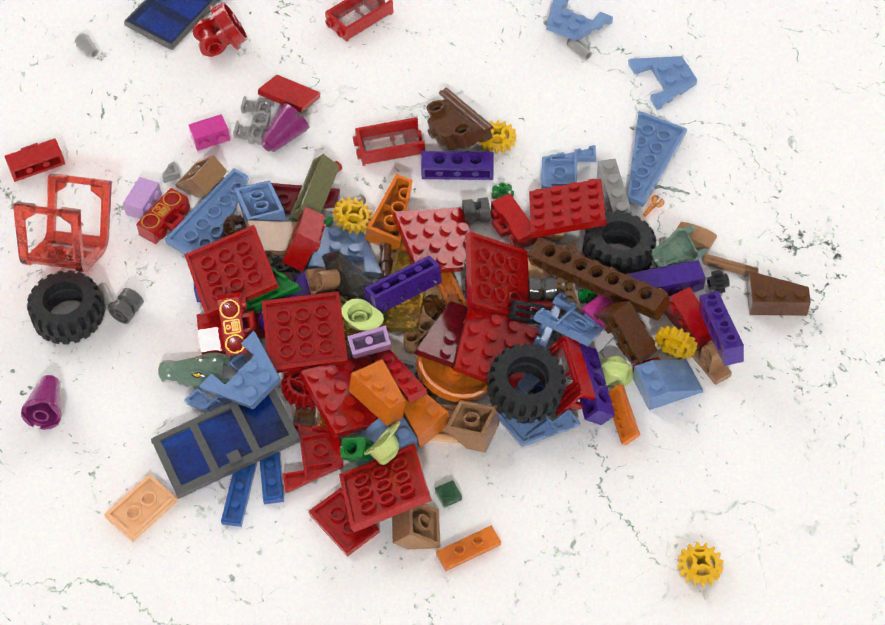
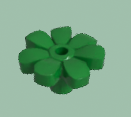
(501, 191)
(586, 296)

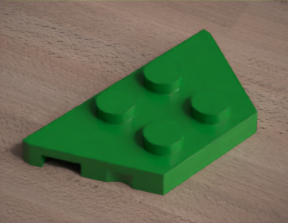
(286, 288)

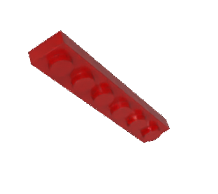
(405, 380)

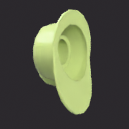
(361, 315)
(616, 371)
(386, 446)

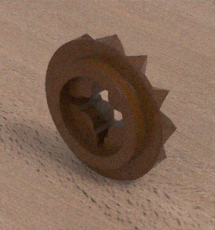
(230, 223)
(430, 304)

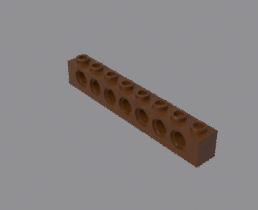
(569, 266)

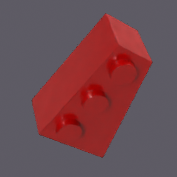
(305, 239)
(685, 314)

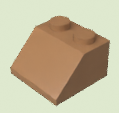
(202, 177)
(473, 425)
(417, 528)

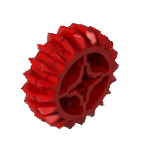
(291, 383)

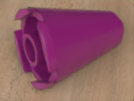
(284, 128)
(43, 404)

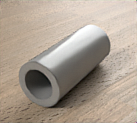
(580, 49)
(106, 295)

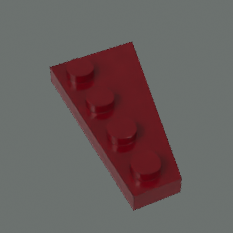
(289, 193)
(444, 336)

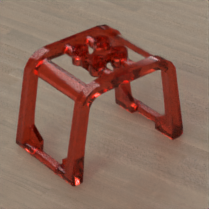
(60, 255)

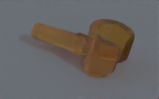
(659, 204)

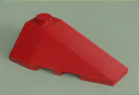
(212, 336)

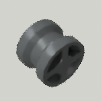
(277, 264)

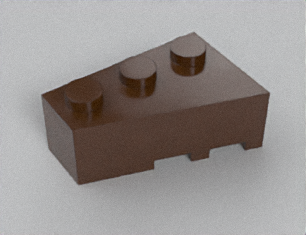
(776, 296)
(628, 330)

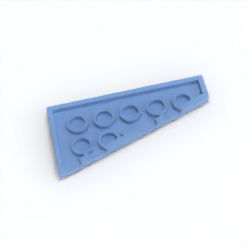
(653, 150)
(206, 220)

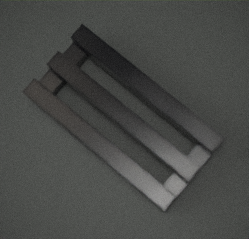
(513, 309)

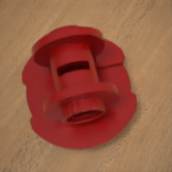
(219, 31)

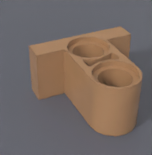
(322, 280)
(412, 340)
(711, 363)

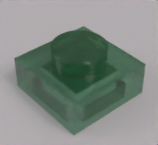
(448, 494)

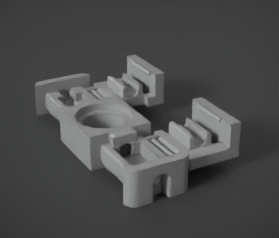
(260, 111)

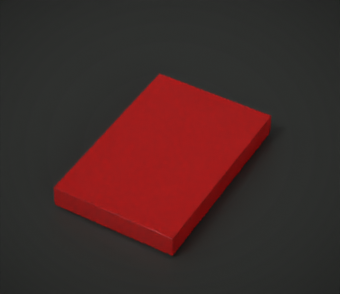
(287, 91)
(334, 521)

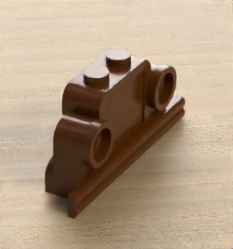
(456, 123)

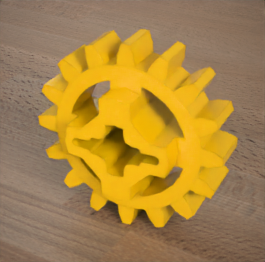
(499, 141)
(354, 215)
(675, 342)
(701, 568)

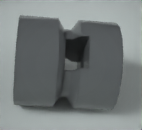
(476, 210)
(549, 288)
(125, 307)

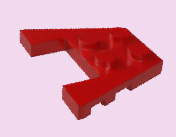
(319, 456)

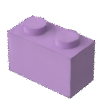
(142, 197)
(369, 342)

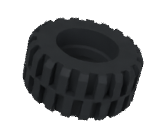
(624, 230)
(62, 288)
(532, 361)

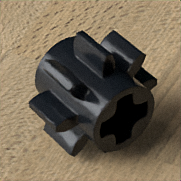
(718, 281)

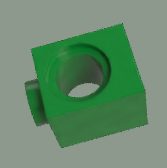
(349, 445)

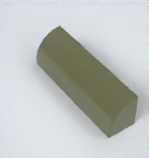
(316, 185)

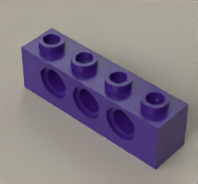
(457, 165)
(721, 328)
(601, 408)

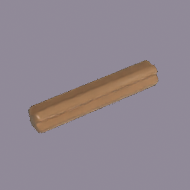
(728, 265)

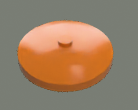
(449, 383)

